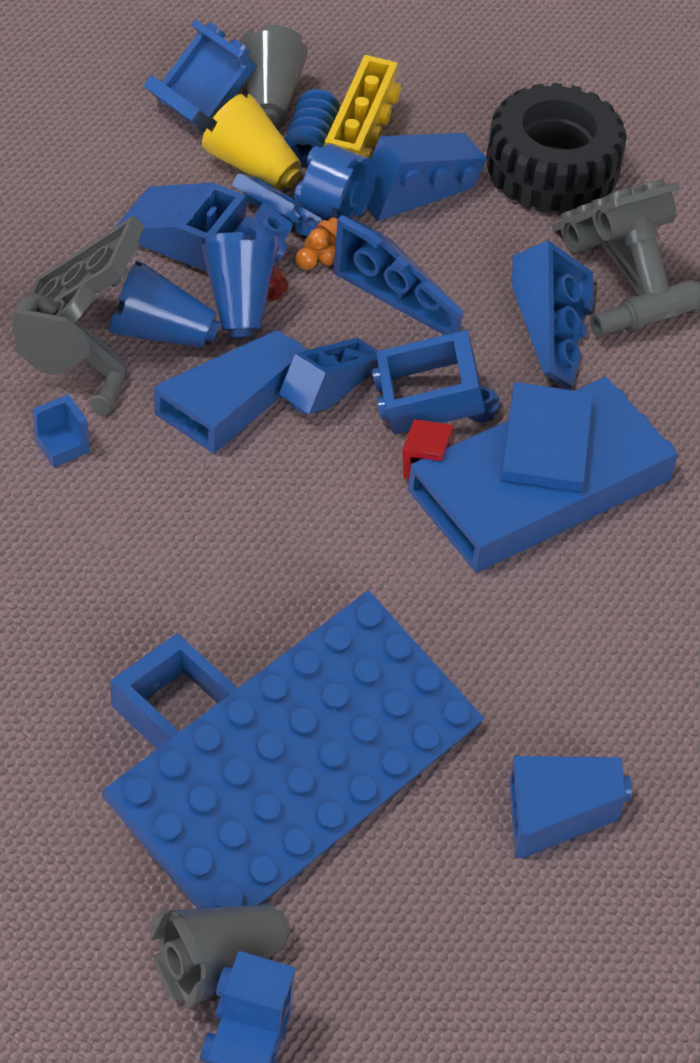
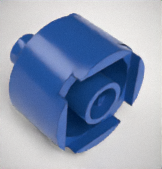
(336, 182)

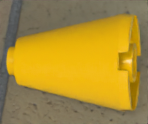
(252, 143)

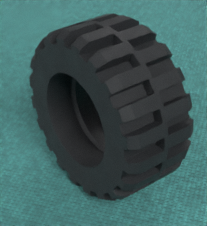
(560, 119)

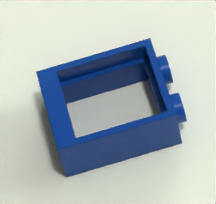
(436, 405)
(154, 672)

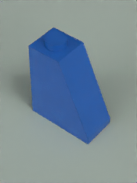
(563, 798)

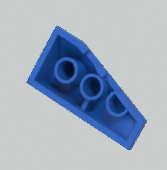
(389, 274)
(554, 299)

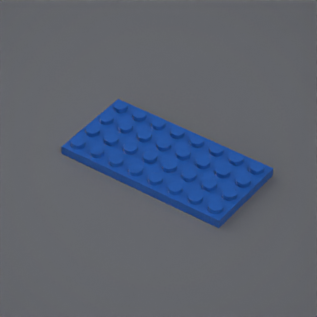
(293, 759)

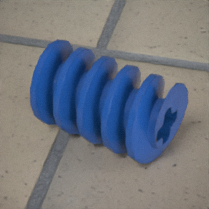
(311, 122)

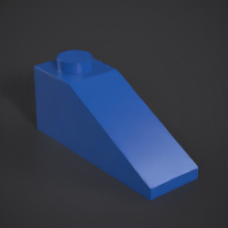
(327, 374)

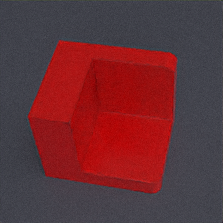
(426, 441)

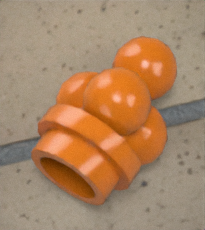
(319, 246)

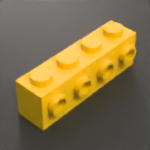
(366, 106)

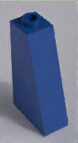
(226, 392)

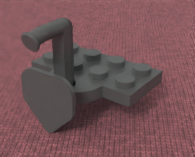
(48, 317)

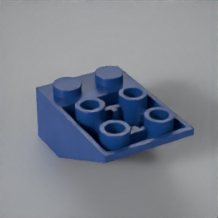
(184, 214)

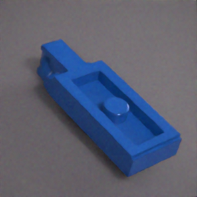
(261, 192)

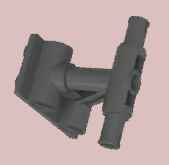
(627, 232)

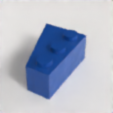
(421, 171)

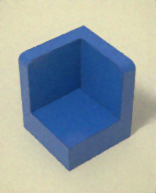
(61, 430)

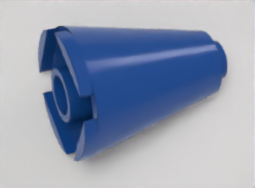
(239, 278)
(161, 311)

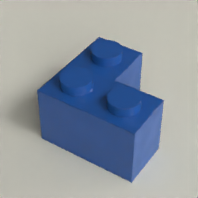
(252, 1011)

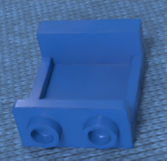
(204, 76)

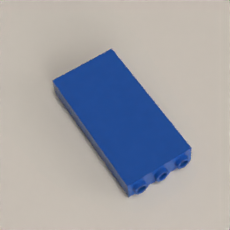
(500, 518)

